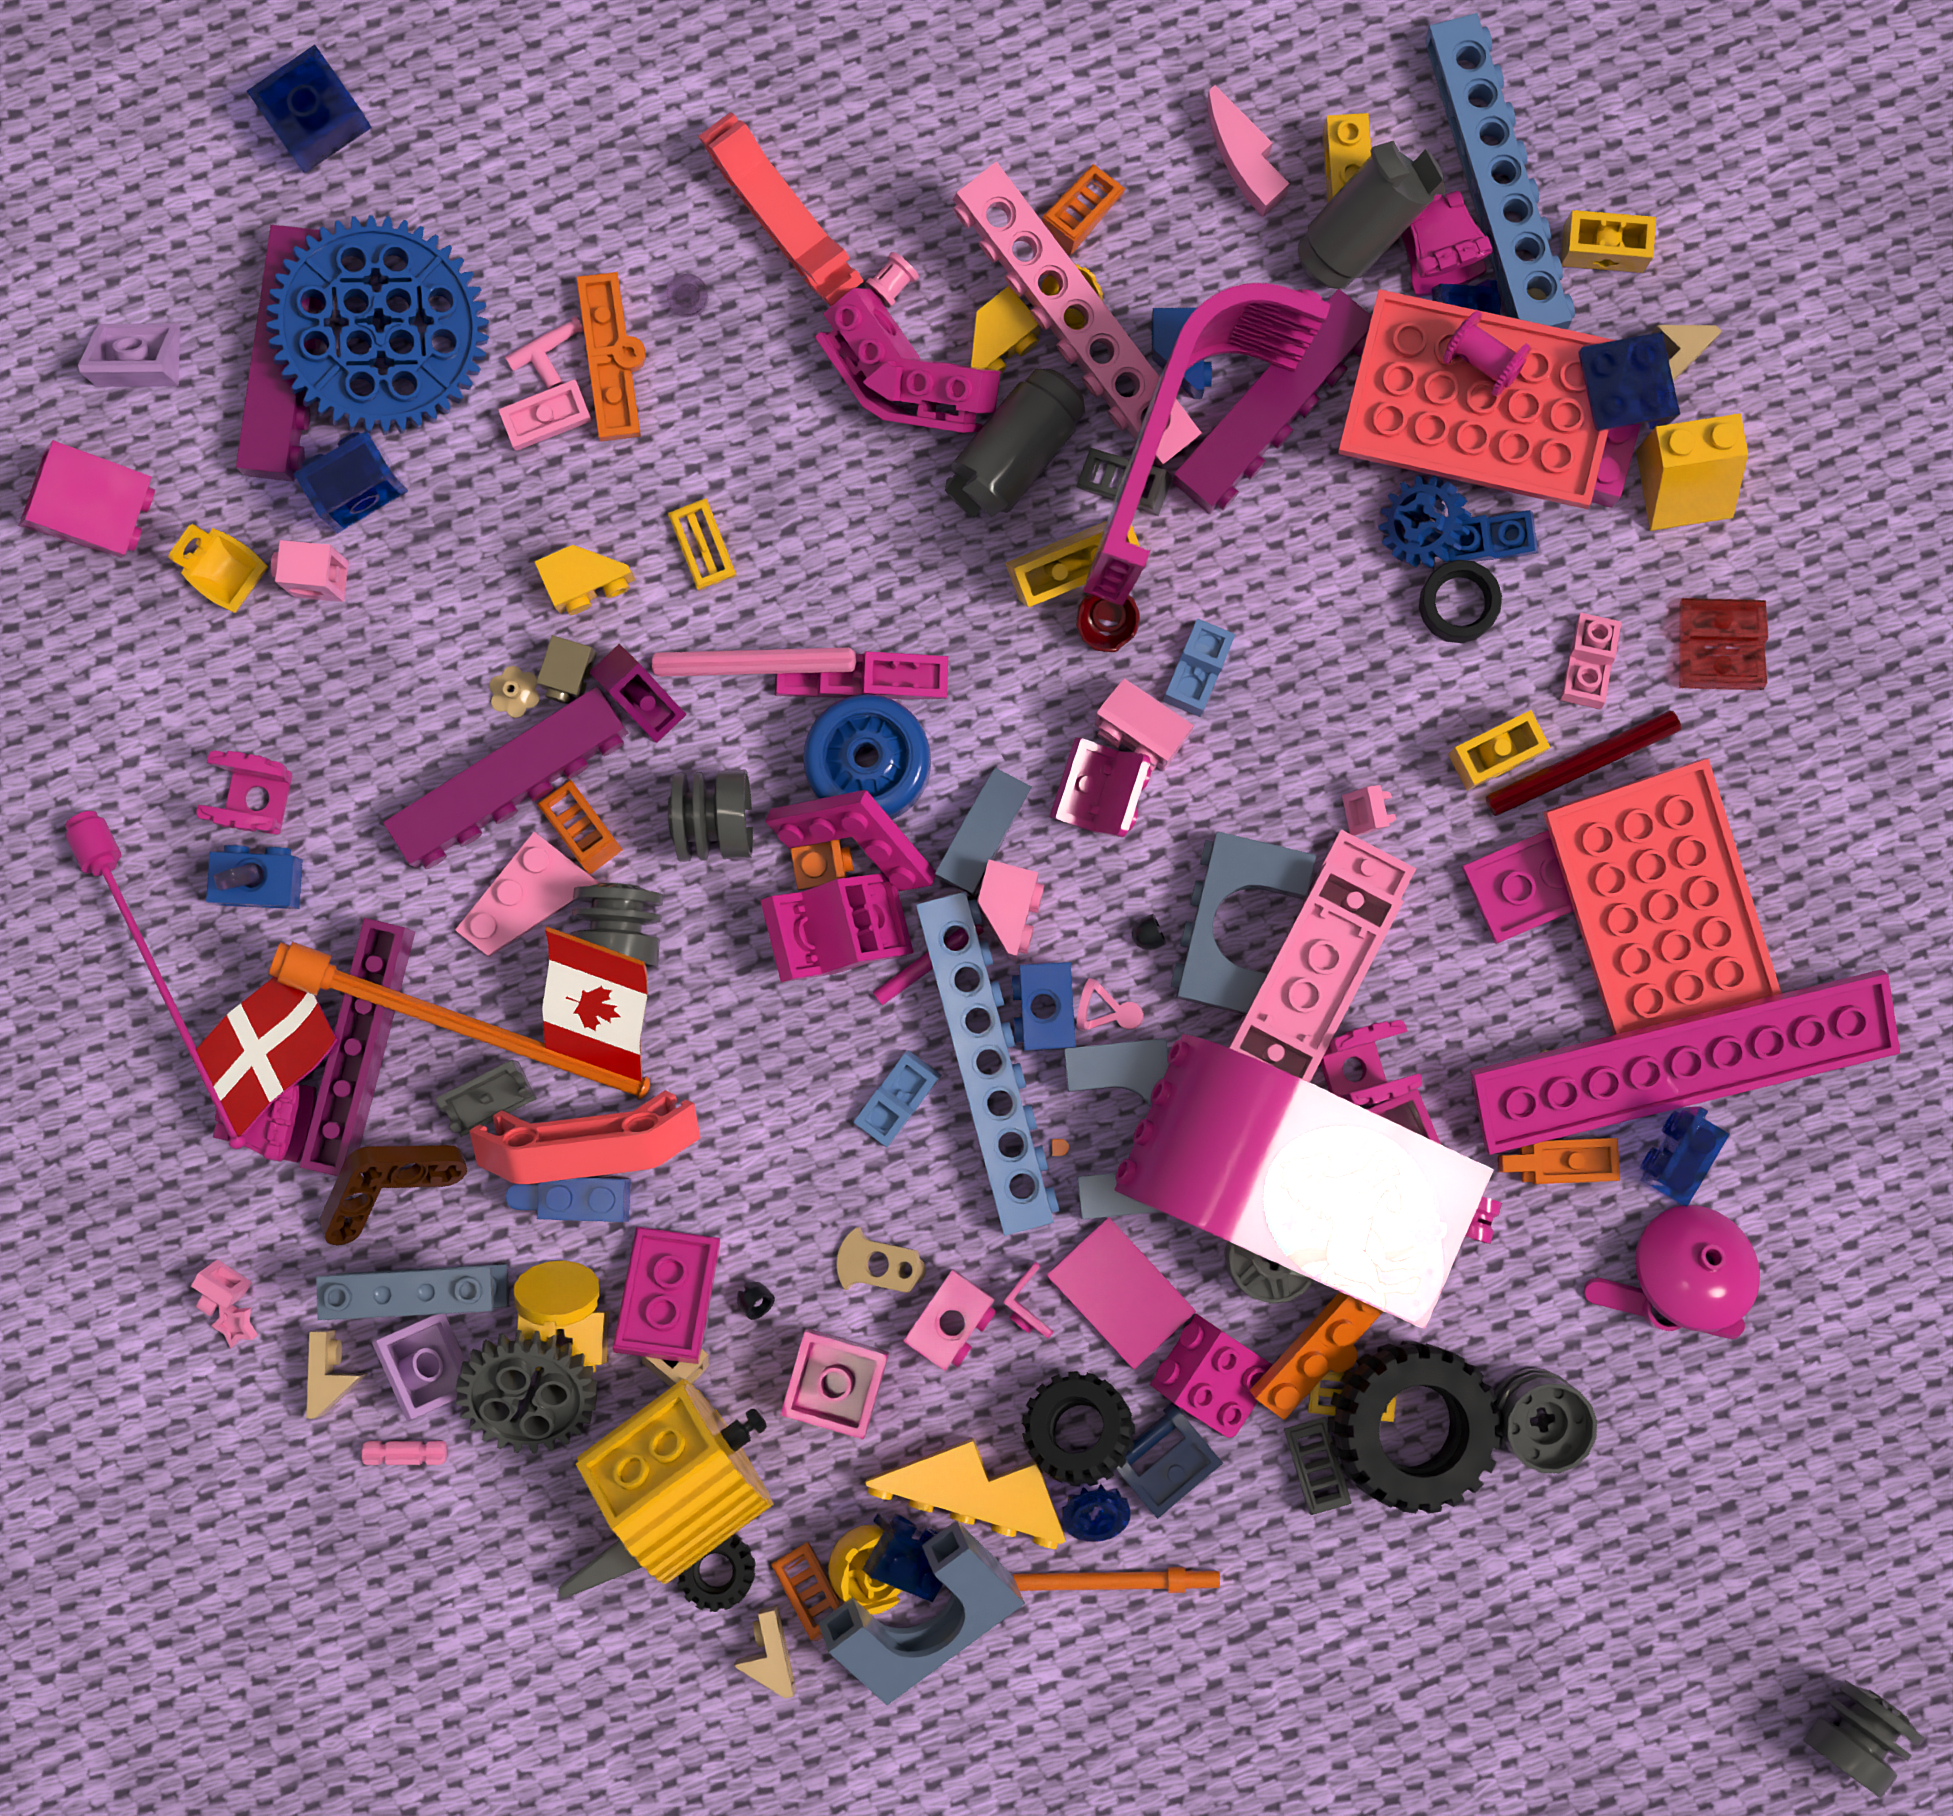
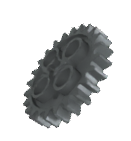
(500, 1377)

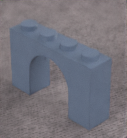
(1232, 866)
(1117, 1065)
(898, 1658)

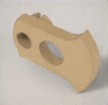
(854, 1258)

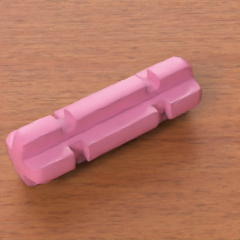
(404, 1452)

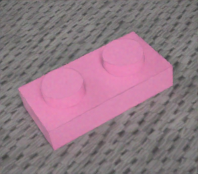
(545, 415)

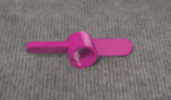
(1634, 1301)

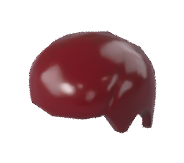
(1089, 626)

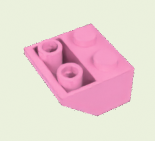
(1141, 725)
(1006, 901)

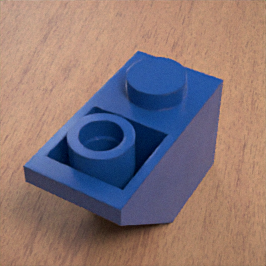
(1165, 330)

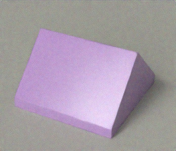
(133, 355)
(422, 1365)

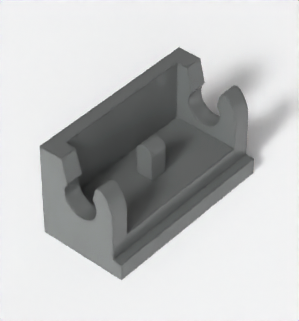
(486, 1095)

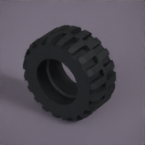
(1469, 1437)

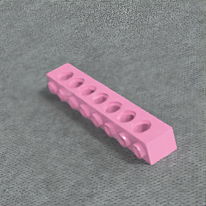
(996, 189)

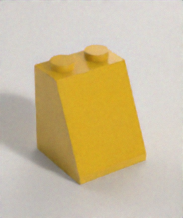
(1692, 471)

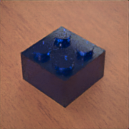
(309, 109)
(350, 481)

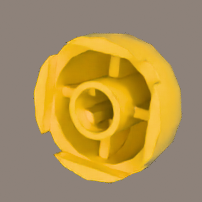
(847, 1574)

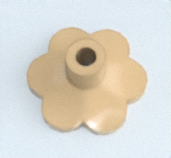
(521, 698)

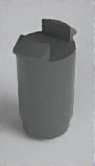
(1368, 215)
(1016, 443)

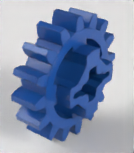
(1421, 504)

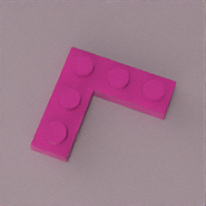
(864, 820)

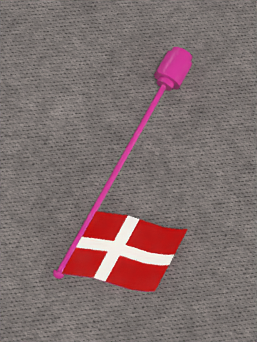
(258, 1045)

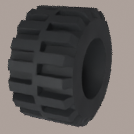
(1047, 1409)

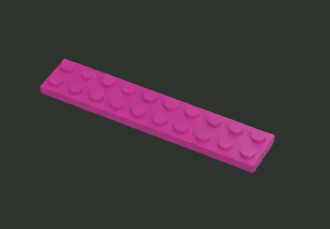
(1685, 1061)

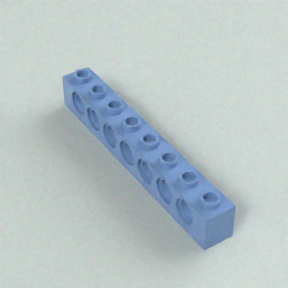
(1469, 41)
(1014, 1212)

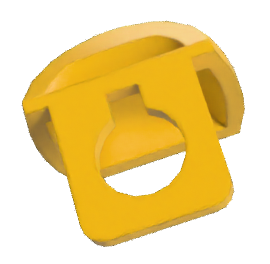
(219, 567)

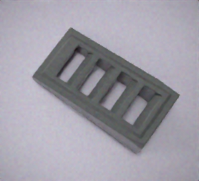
(1158, 491)
(1330, 1501)
(605, 1567)

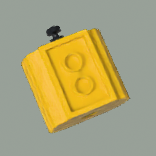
(675, 1480)

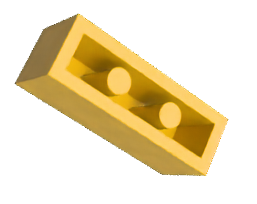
(1057, 565)

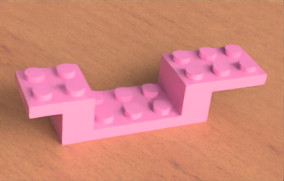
(1324, 957)

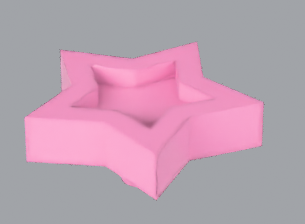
(235, 1324)

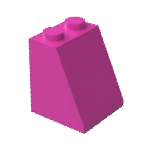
(87, 500)

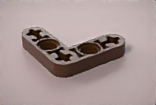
(380, 1164)

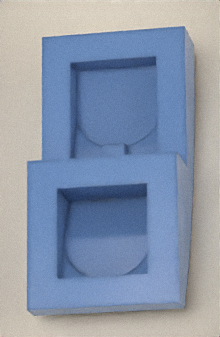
(1199, 667)
(897, 1098)

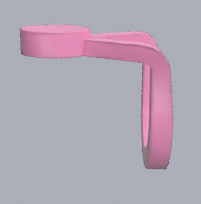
(1128, 1015)

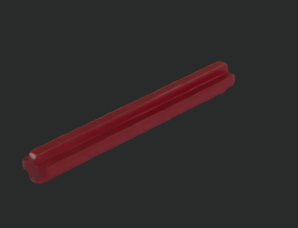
(1583, 763)

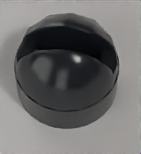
(1146, 934)
(752, 1294)

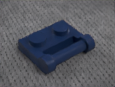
(1176, 1470)

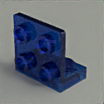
(1629, 382)
(1684, 1155)

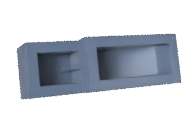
(983, 831)

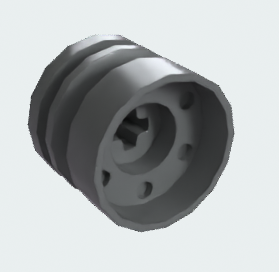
(711, 815)
(619, 918)
(1258, 1281)
(1562, 1433)
(1864, 1738)

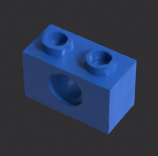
(279, 886)
(1051, 981)

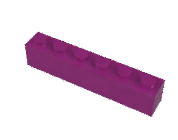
(1269, 408)
(271, 411)
(506, 778)
(359, 1050)

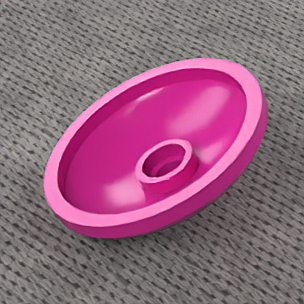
(1682, 1281)

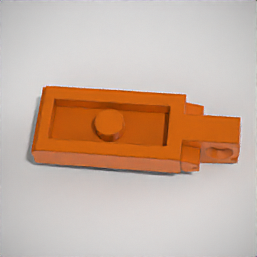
(1565, 1161)

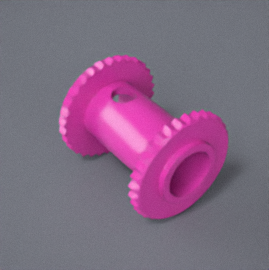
(1486, 353)

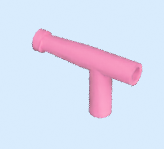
(536, 352)

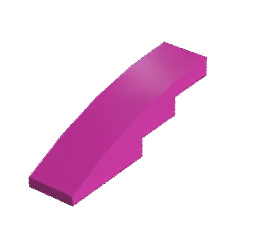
(875, 674)

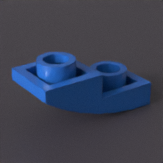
(1497, 537)

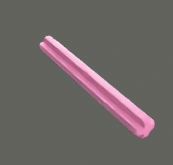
(754, 662)

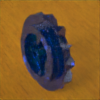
(1108, 1521)

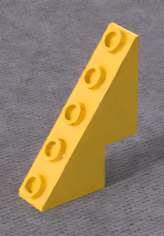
(960, 1484)

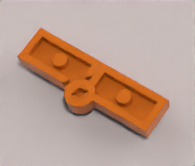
(610, 356)
(1320, 1348)

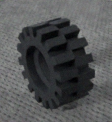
(729, 1594)

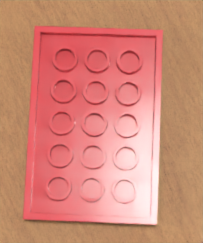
(1446, 422)
(1662, 899)

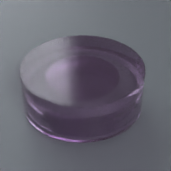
(687, 295)
(236, 877)

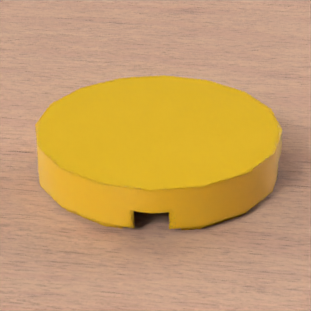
(556, 1293)

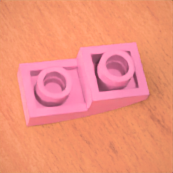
(1591, 661)

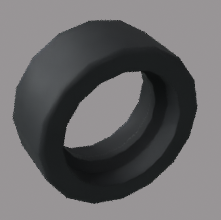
(1475, 573)

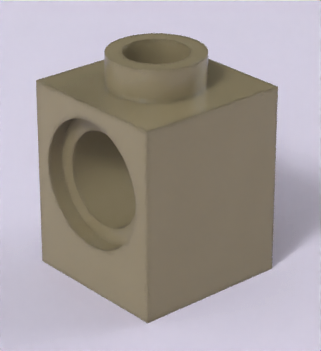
(565, 669)

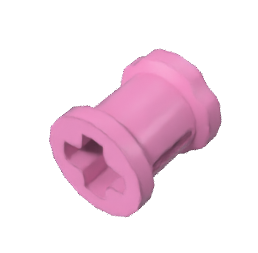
(892, 279)

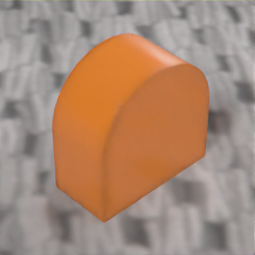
(1059, 1147)

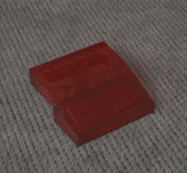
(1722, 625)

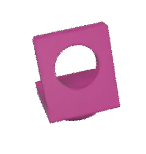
(1022, 1315)

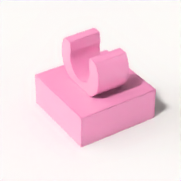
(1367, 810)
(219, 1287)

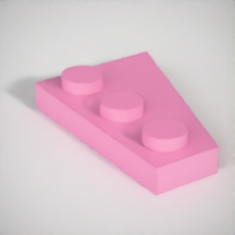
(523, 895)

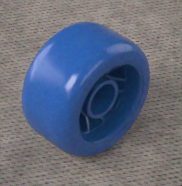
(876, 723)

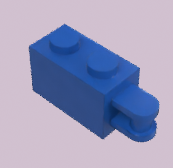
(574, 1199)

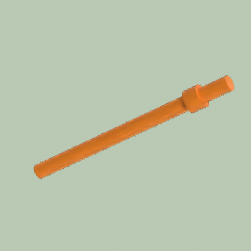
(1173, 1579)

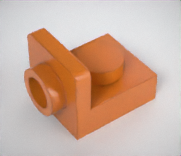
(820, 863)

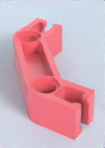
(779, 209)
(586, 1144)

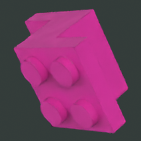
(836, 927)

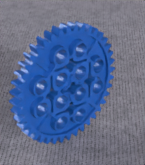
(329, 377)

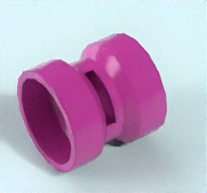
(1480, 1226)

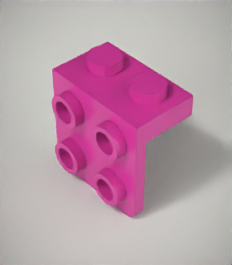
(1101, 788)
(1211, 1376)

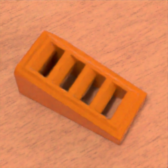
(1067, 229)
(589, 857)
(806, 1615)

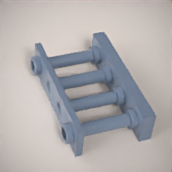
(412, 1292)

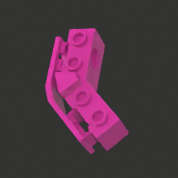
(885, 367)

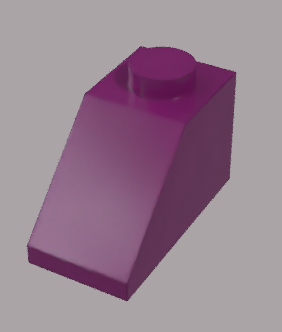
(637, 693)

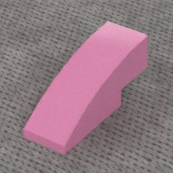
(1245, 153)

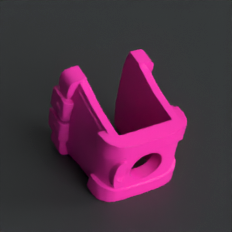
(1445, 245)
(250, 772)
(1361, 1045)
(281, 1128)

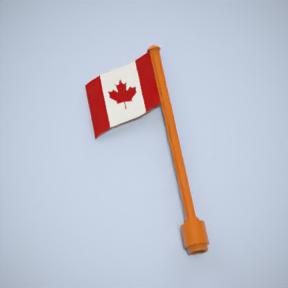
(589, 1008)

